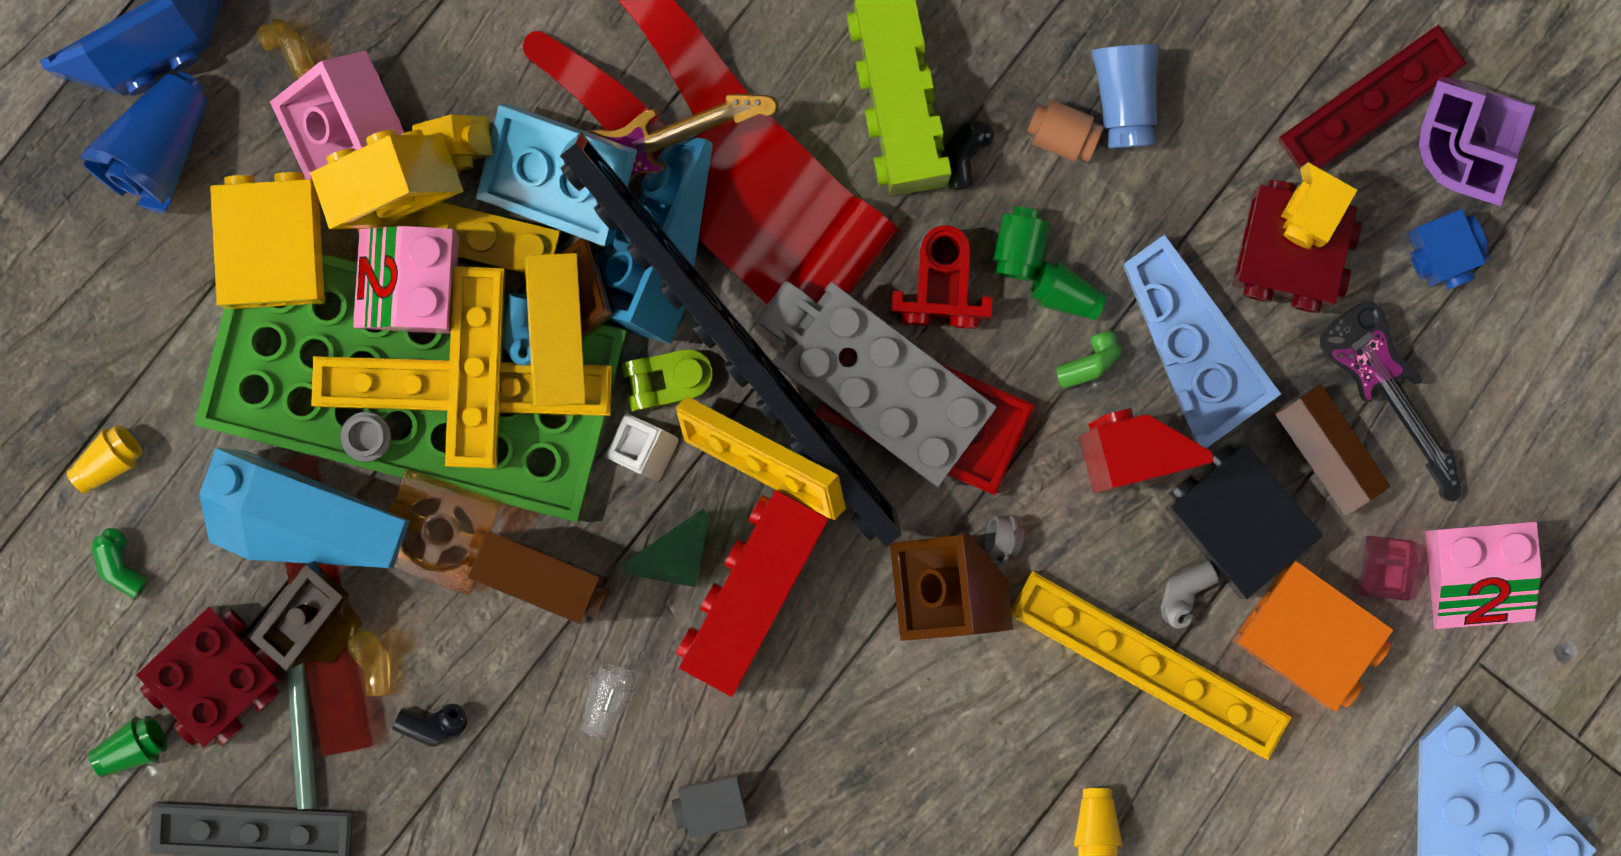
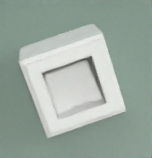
(642, 447)

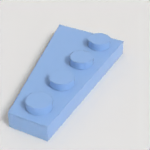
(1201, 352)

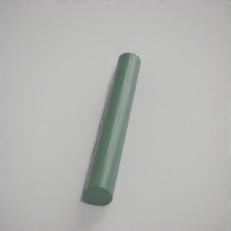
(301, 737)

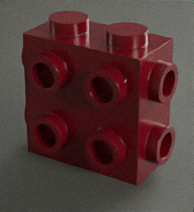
(1277, 267)
(211, 678)

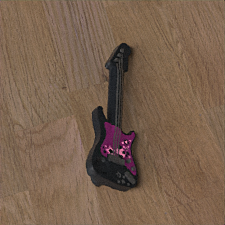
(1364, 348)

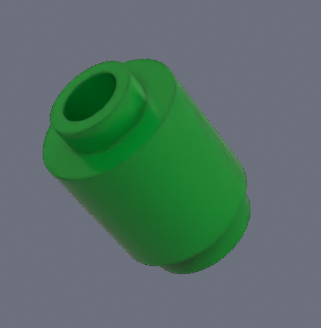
(1021, 244)

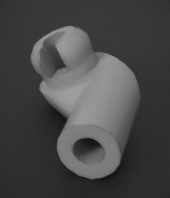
(1181, 592)

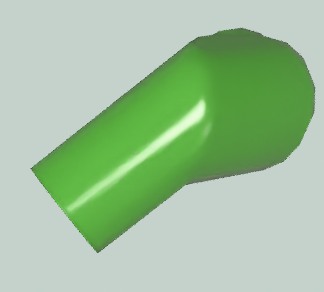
(1093, 365)

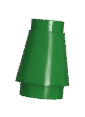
(1066, 292)
(129, 747)

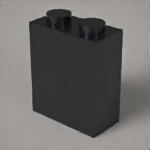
(1242, 520)

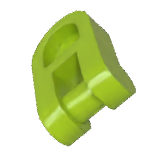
(684, 375)

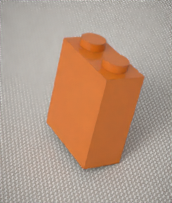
(1314, 637)

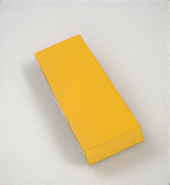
(554, 329)

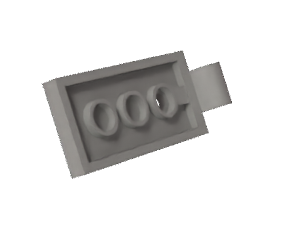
(890, 391)

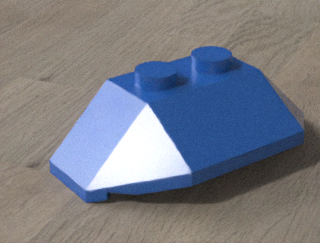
(138, 46)

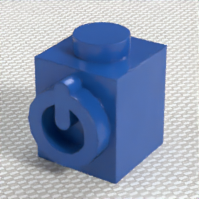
(1448, 249)

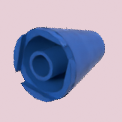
(150, 142)

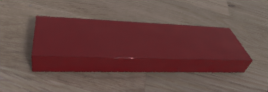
(1372, 100)

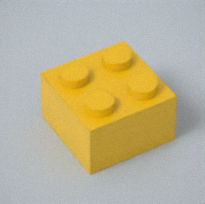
(385, 179)

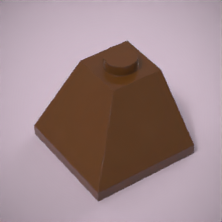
(948, 589)

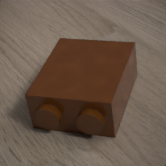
(539, 578)

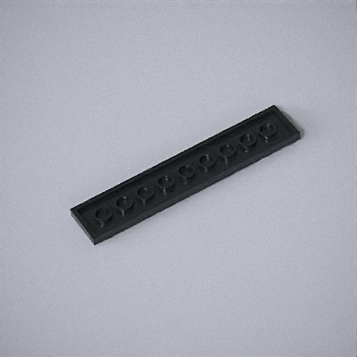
(719, 326)

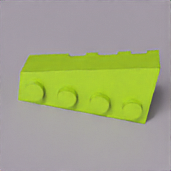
(900, 96)

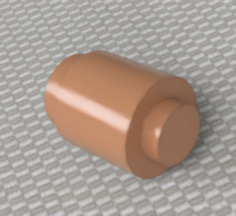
(1065, 131)

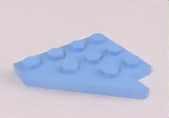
(1481, 802)

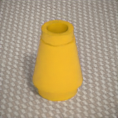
(106, 457)
(1097, 824)

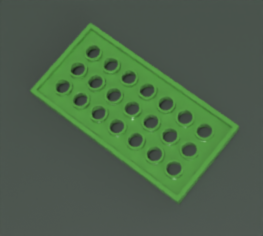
(318, 433)

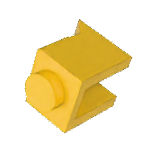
(1316, 207)

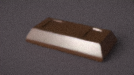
(593, 290)

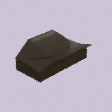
(308, 621)

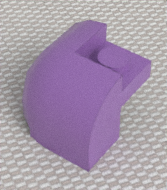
(1473, 138)

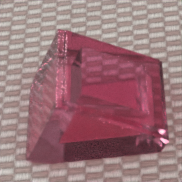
(1388, 568)

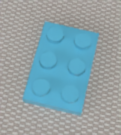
(528, 177)

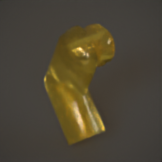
(292, 45)
(373, 658)

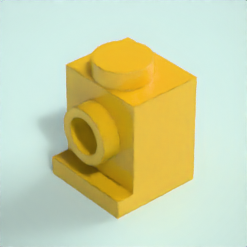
(465, 135)

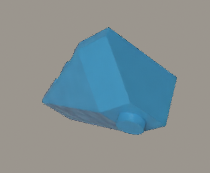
(676, 204)
(288, 517)

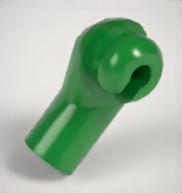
(110, 565)

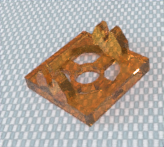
(479, 509)

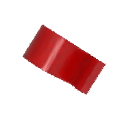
(941, 287)

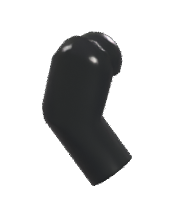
(962, 147)
(432, 729)

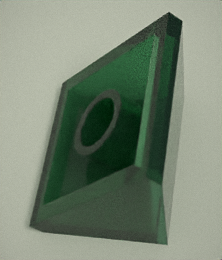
(676, 555)

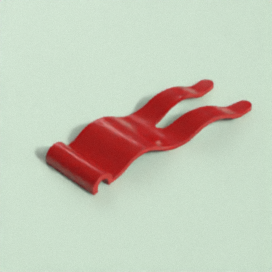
(766, 200)

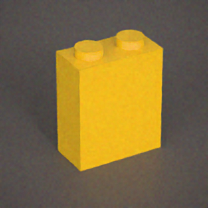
(267, 242)

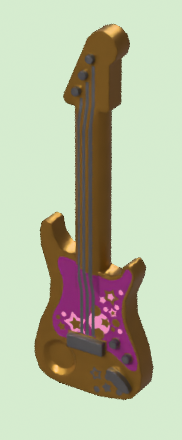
(639, 137)

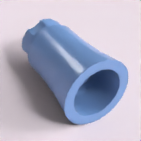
(1128, 93)

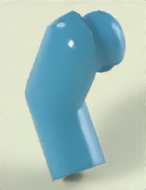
(516, 329)

